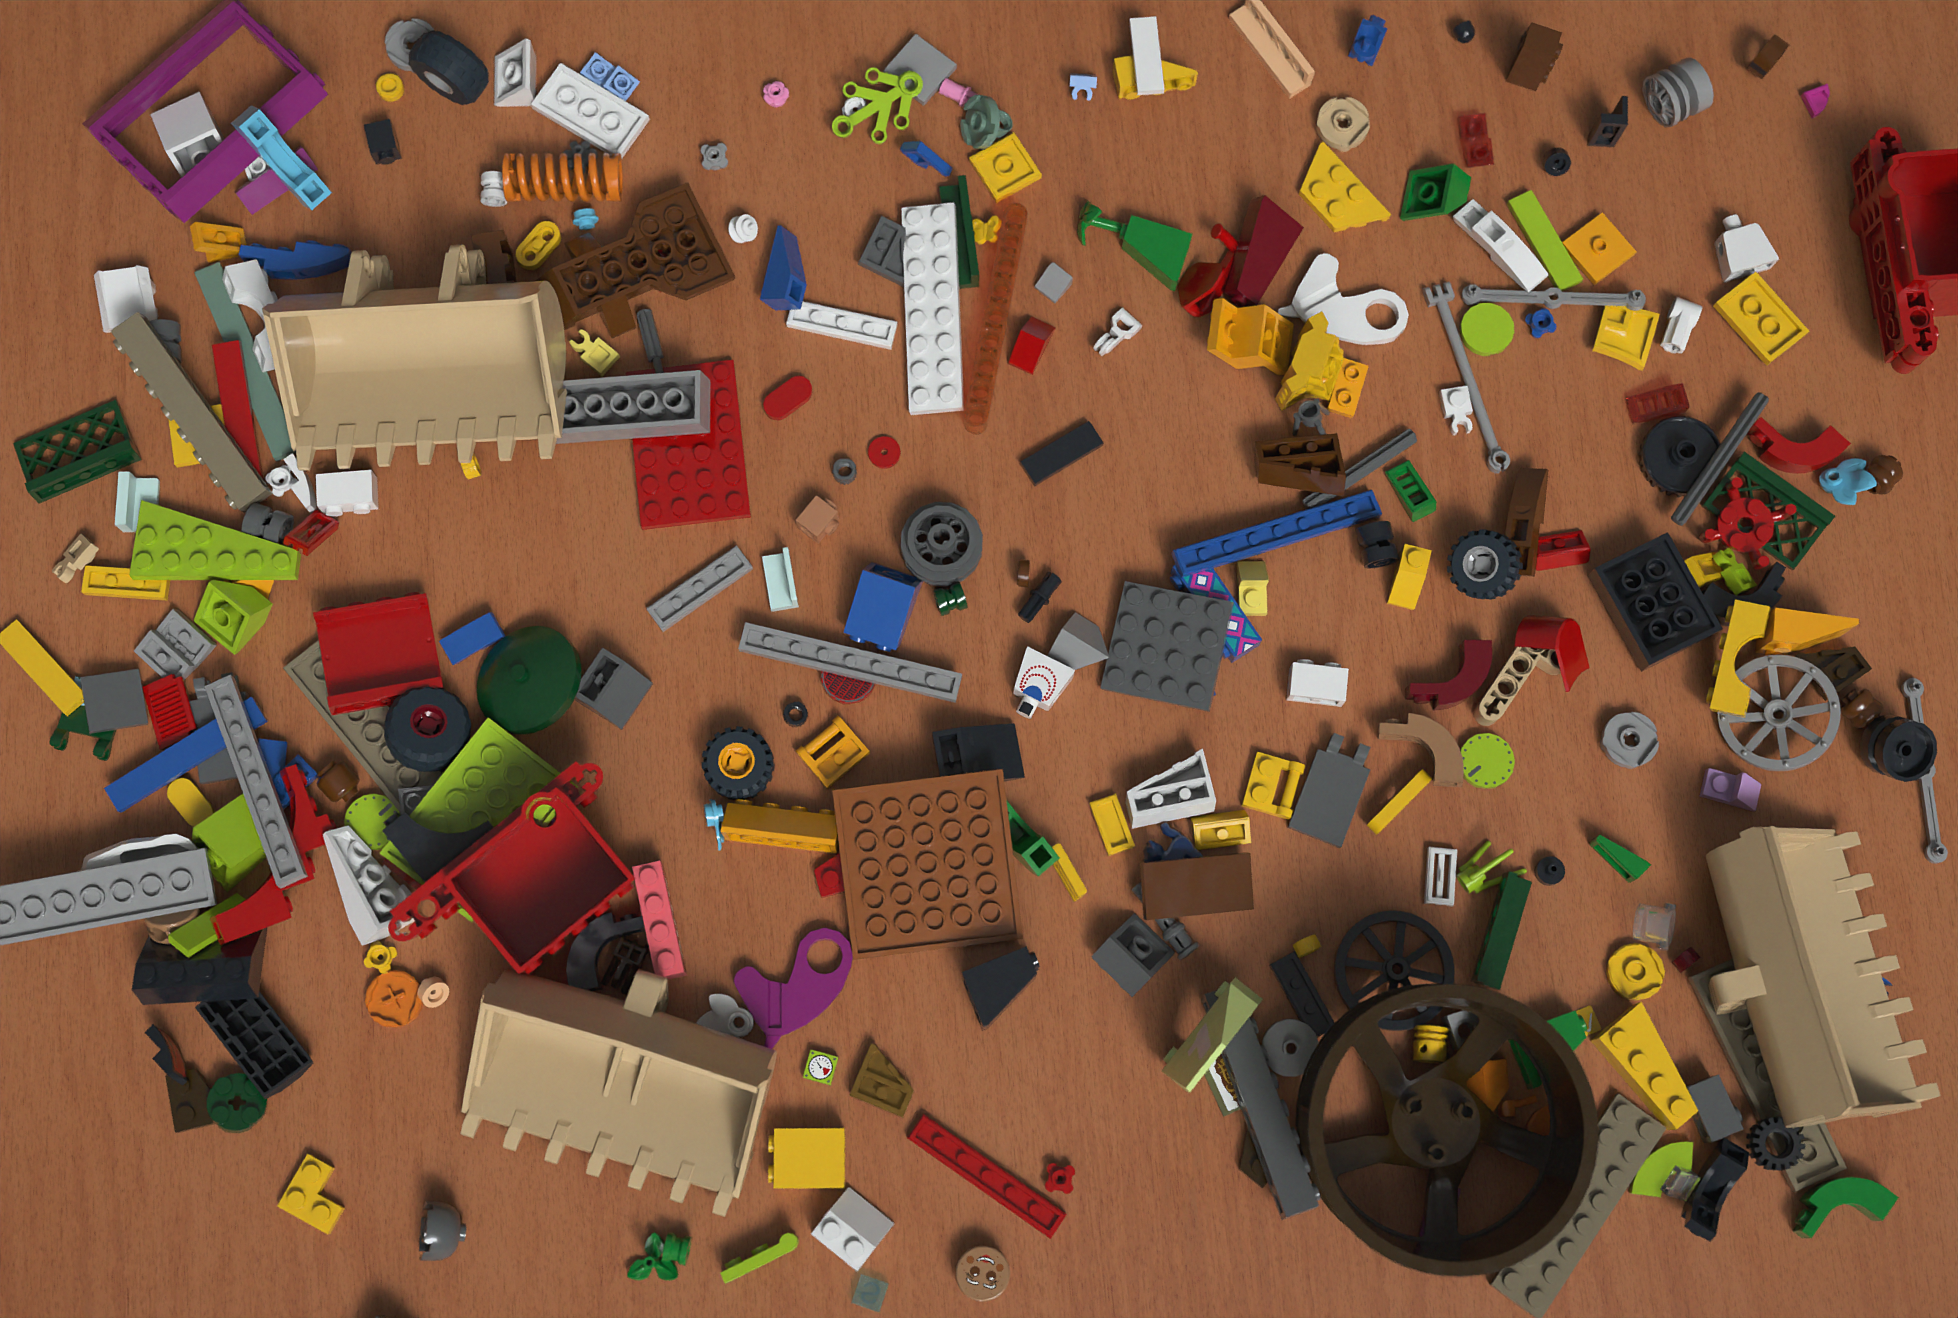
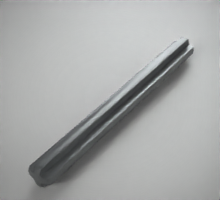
(1719, 459)

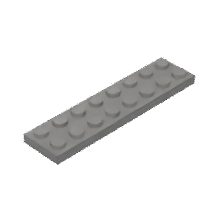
(105, 896)

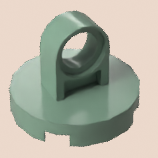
(983, 122)

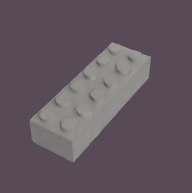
(636, 406)

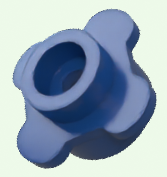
(1541, 315)

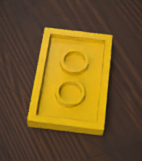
(1761, 318)

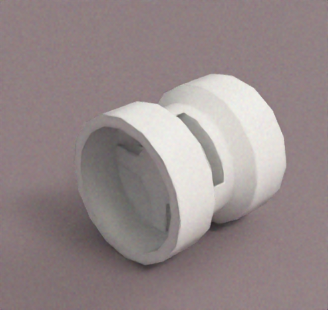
(493, 189)

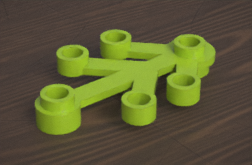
(881, 102)

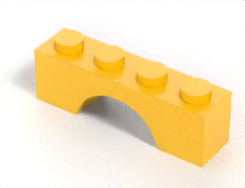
(1747, 623)

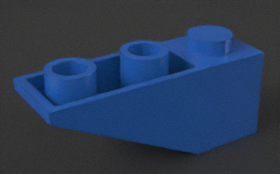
(785, 276)

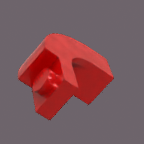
(1794, 456)

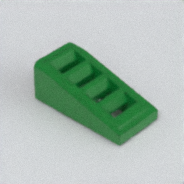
(1418, 506)
(1623, 861)

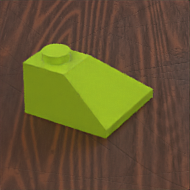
(232, 613)

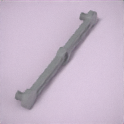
(1632, 300)
(1935, 851)

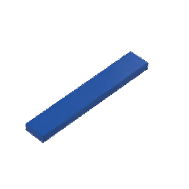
(175, 761)

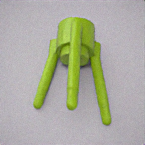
(1472, 877)

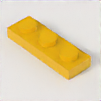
(118, 583)

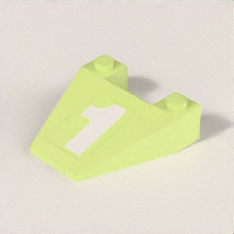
(1211, 1035)

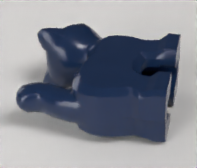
(1179, 847)

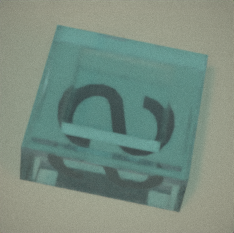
(870, 1293)

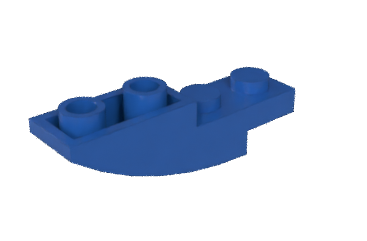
(306, 261)

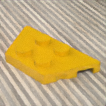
(1338, 194)

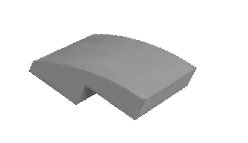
(175, 646)

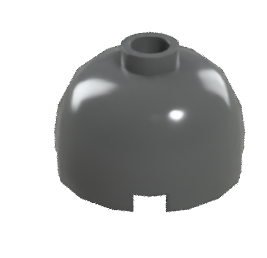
(440, 1231)

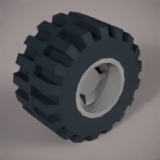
(1484, 564)

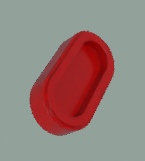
(788, 398)

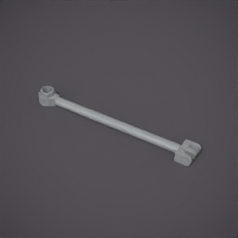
(1441, 300)

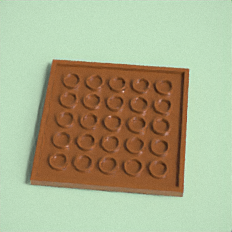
(927, 864)

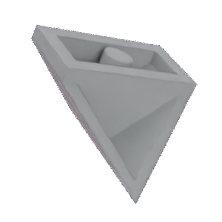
(1079, 644)

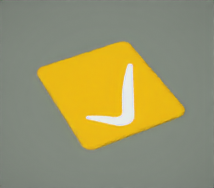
(1590, 1019)

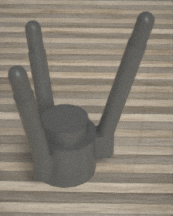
(1310, 415)

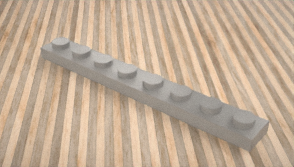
(850, 662)
(255, 781)

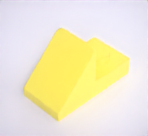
(1252, 584)

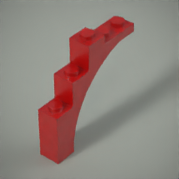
(268, 904)

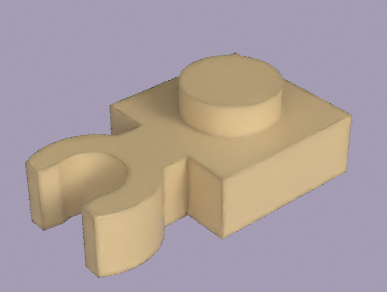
(77, 556)

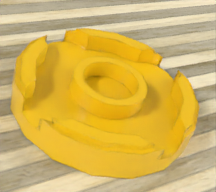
(1635, 971)

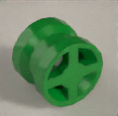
(676, 1248)

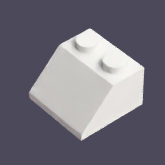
(852, 1229)

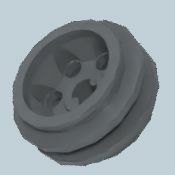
(944, 516)

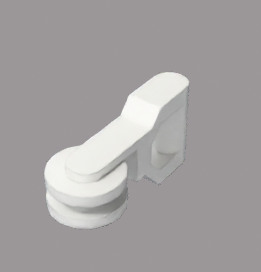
(1107, 345)

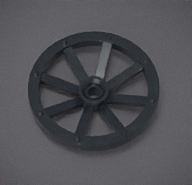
(1385, 967)

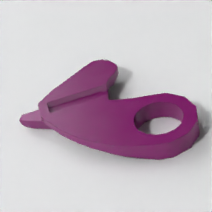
(789, 1006)

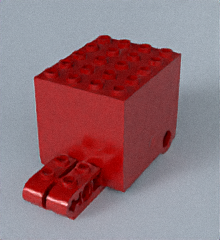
(1907, 242)
(527, 880)

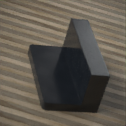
(1610, 126)

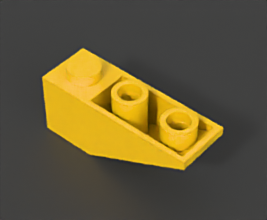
(1173, 76)

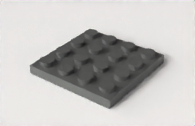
(1167, 646)

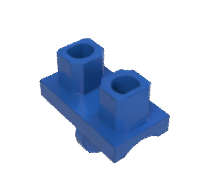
(1368, 40)

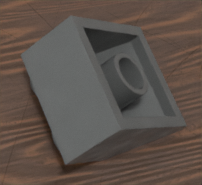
(1133, 955)

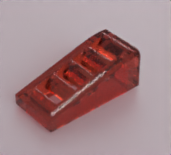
(1679, 395)

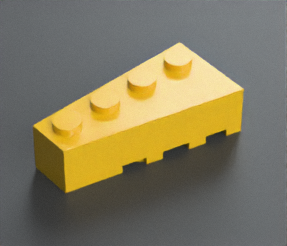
(1645, 1065)

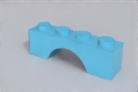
(280, 158)

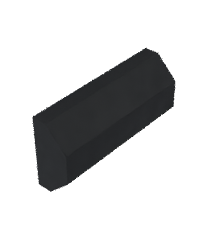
(257, 1042)

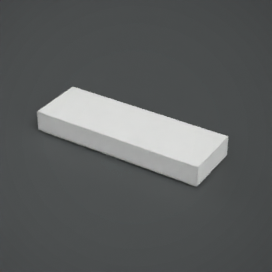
(1146, 56)

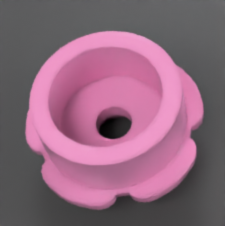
(775, 100)

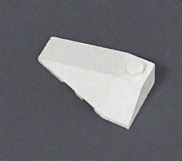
(363, 885)

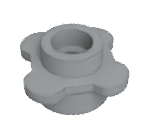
(714, 163)

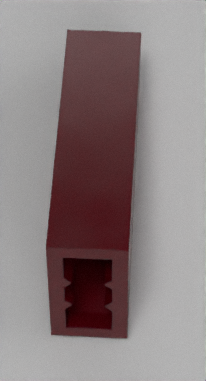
(1261, 250)

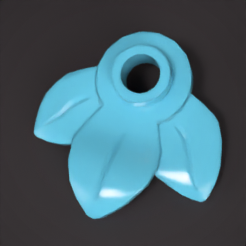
(1850, 480)
(714, 817)

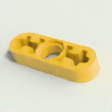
(1399, 801)

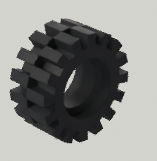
(1763, 1156)

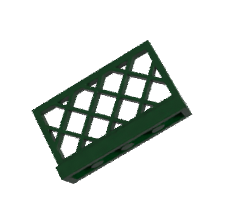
(81, 468)
(1785, 494)

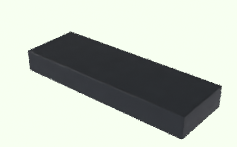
(1061, 453)
(1302, 993)

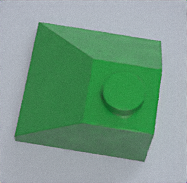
(1435, 191)

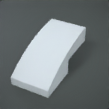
(303, 487)

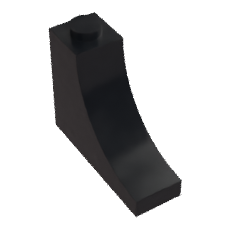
(427, 849)

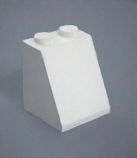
(187, 131)

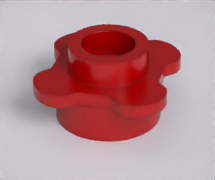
(1055, 1171)

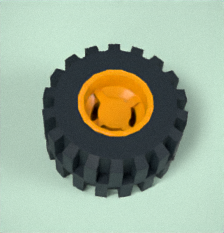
(738, 763)

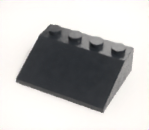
(1654, 601)
(210, 974)

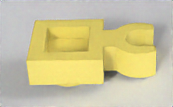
(596, 354)

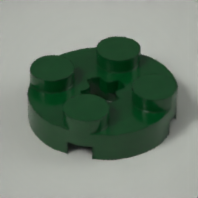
(224, 1114)

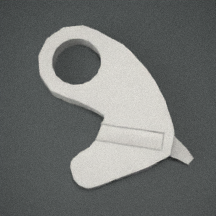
(1345, 314)

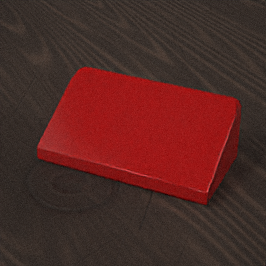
(1562, 550)

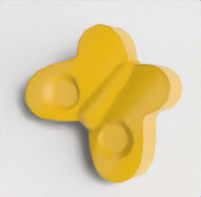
(986, 231)

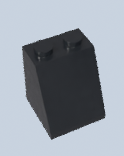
(999, 983)

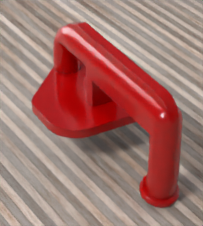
(1206, 279)

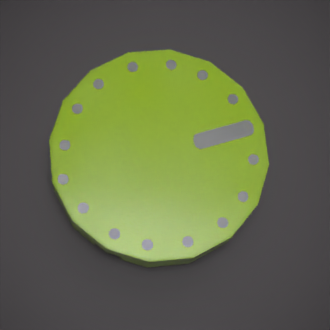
(1487, 761)
(367, 817)

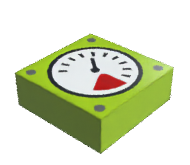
(820, 1067)

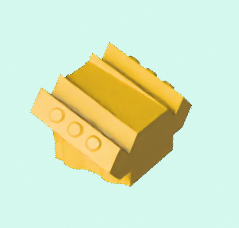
(1314, 357)

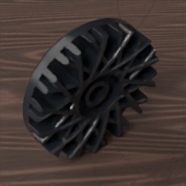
(1663, 451)

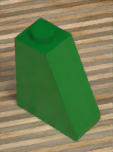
(1156, 248)
(1570, 1027)

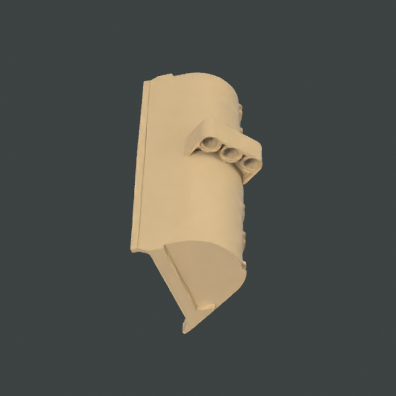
(1812, 976)
(618, 1082)

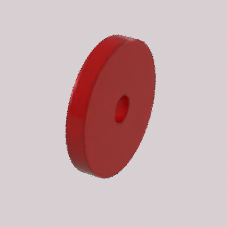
(880, 444)

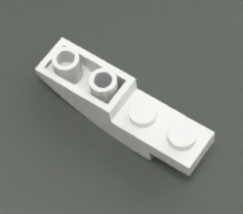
(1502, 243)

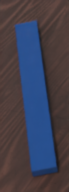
(1276, 533)

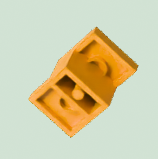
(1250, 336)

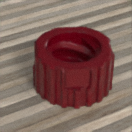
(1686, 959)

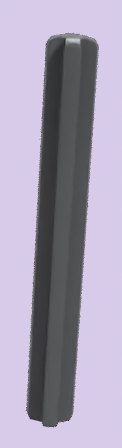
(1366, 466)

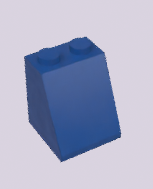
(882, 606)

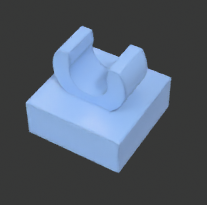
(1082, 81)

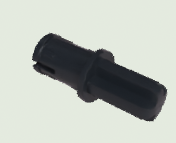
(1039, 596)

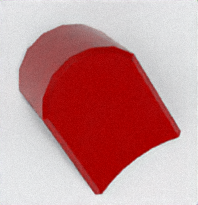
(1557, 634)

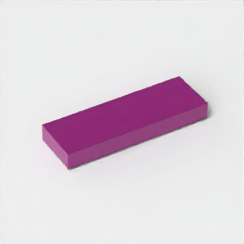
(267, 185)

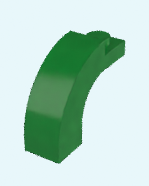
(1028, 846)
(1863, 1194)

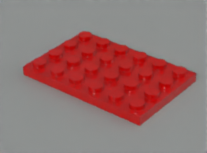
(695, 474)

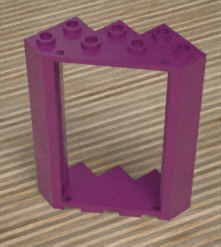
(167, 70)

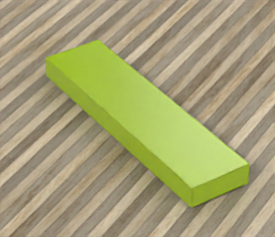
(1544, 241)

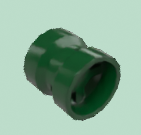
(950, 599)

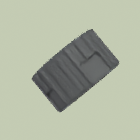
(843, 463)

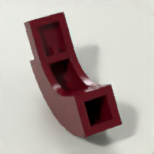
(1474, 666)

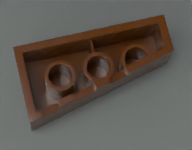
(497, 256)

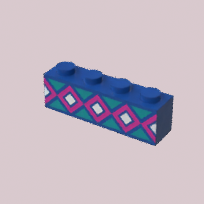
(1241, 633)

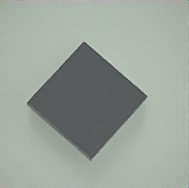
(114, 701)

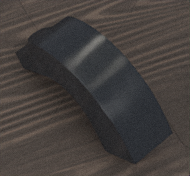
(1764, 594)
(590, 942)
(1718, 1177)

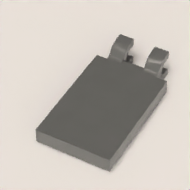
(219, 766)
(1330, 793)

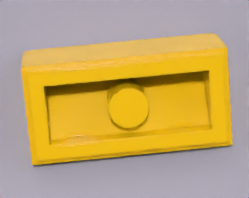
(1221, 829)

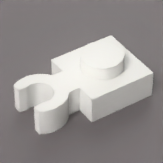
(1457, 404)

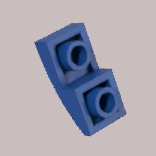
(472, 638)

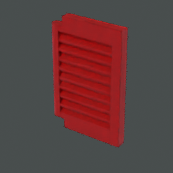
(169, 710)

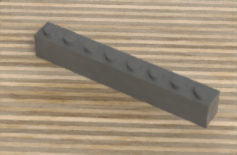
(1267, 1120)

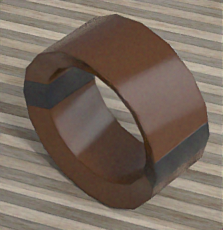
(1768, 56)

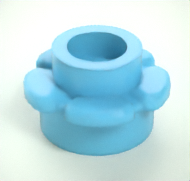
(585, 218)

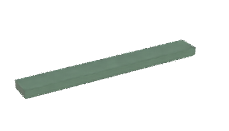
(262, 392)

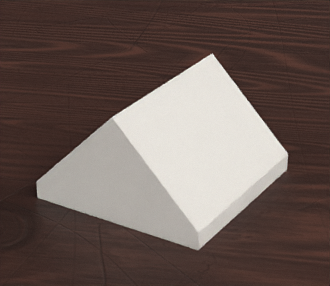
(515, 76)

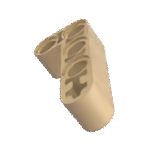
(1513, 680)

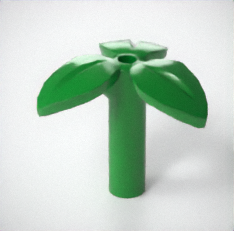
(1090, 217)
(642, 1268)

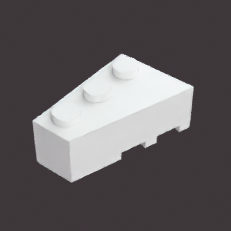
(1173, 795)

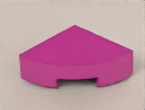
(1816, 99)

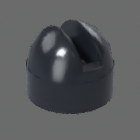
(1464, 32)

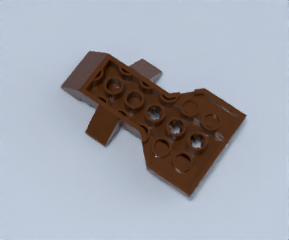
(605, 276)

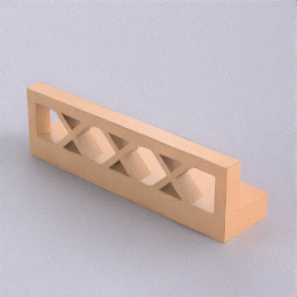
(1273, 47)

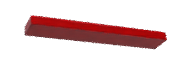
(236, 399)
(987, 1176)

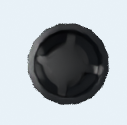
(1377, 544)

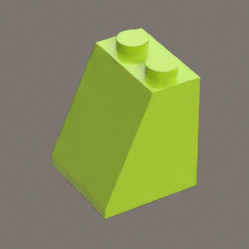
(230, 842)

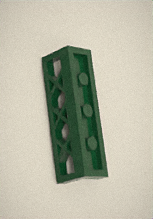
(967, 254)
(1501, 931)

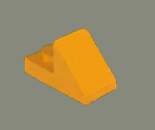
(217, 240)

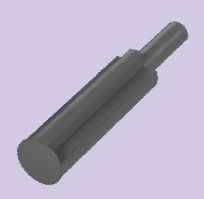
(650, 338)

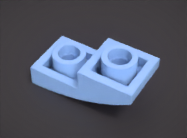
(609, 77)

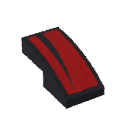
(169, 1056)

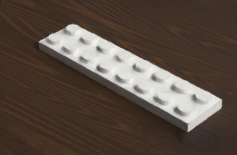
(932, 309)

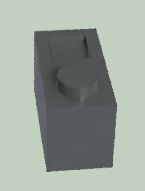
(1715, 1113)

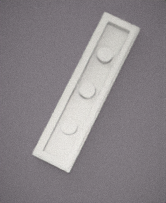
(843, 325)

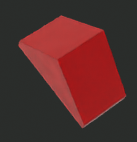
(1031, 345)

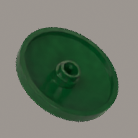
(529, 680)

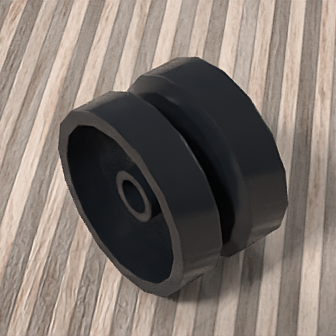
(1898, 747)

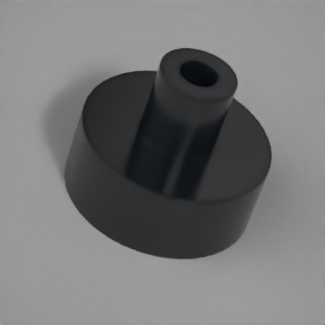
(1556, 161)
(1546, 875)

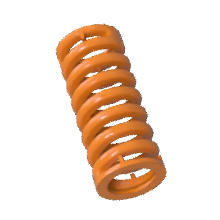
(516, 184)

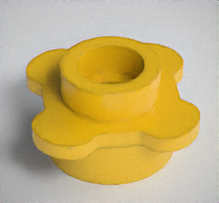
(377, 949)

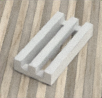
(1428, 899)

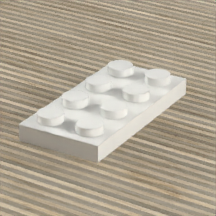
(590, 111)

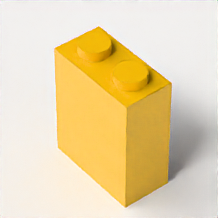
(807, 1158)

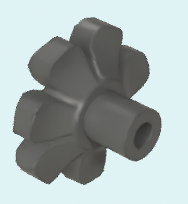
(583, 149)

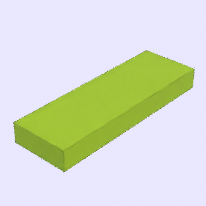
(199, 931)

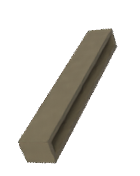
(191, 412)

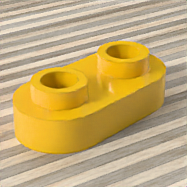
(535, 245)

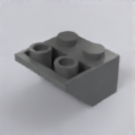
(612, 688)

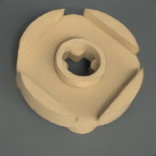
(1342, 109)

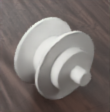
(743, 228)

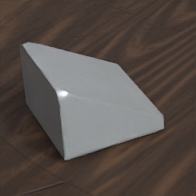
(1054, 282)

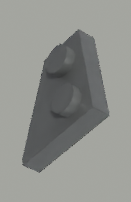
(885, 251)

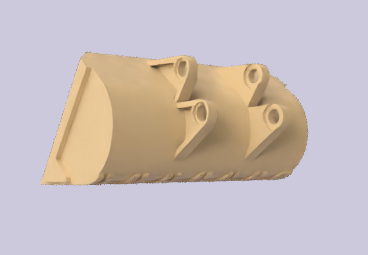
(419, 363)

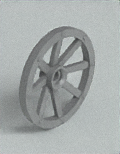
(1783, 706)

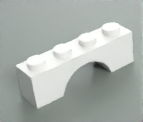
(249, 286)

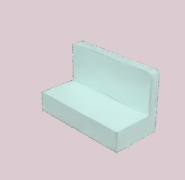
(129, 496)
(780, 581)

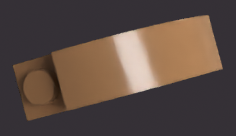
(1436, 740)

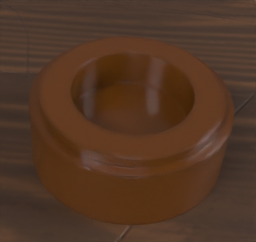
(1023, 573)

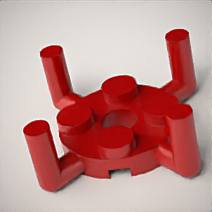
(1760, 518)

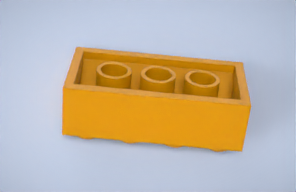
(780, 827)

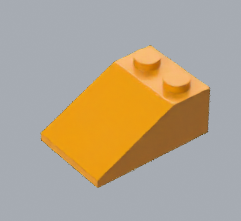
(1797, 630)

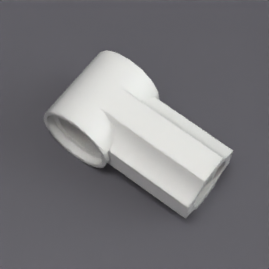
(1682, 319)

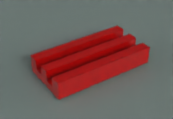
(315, 536)

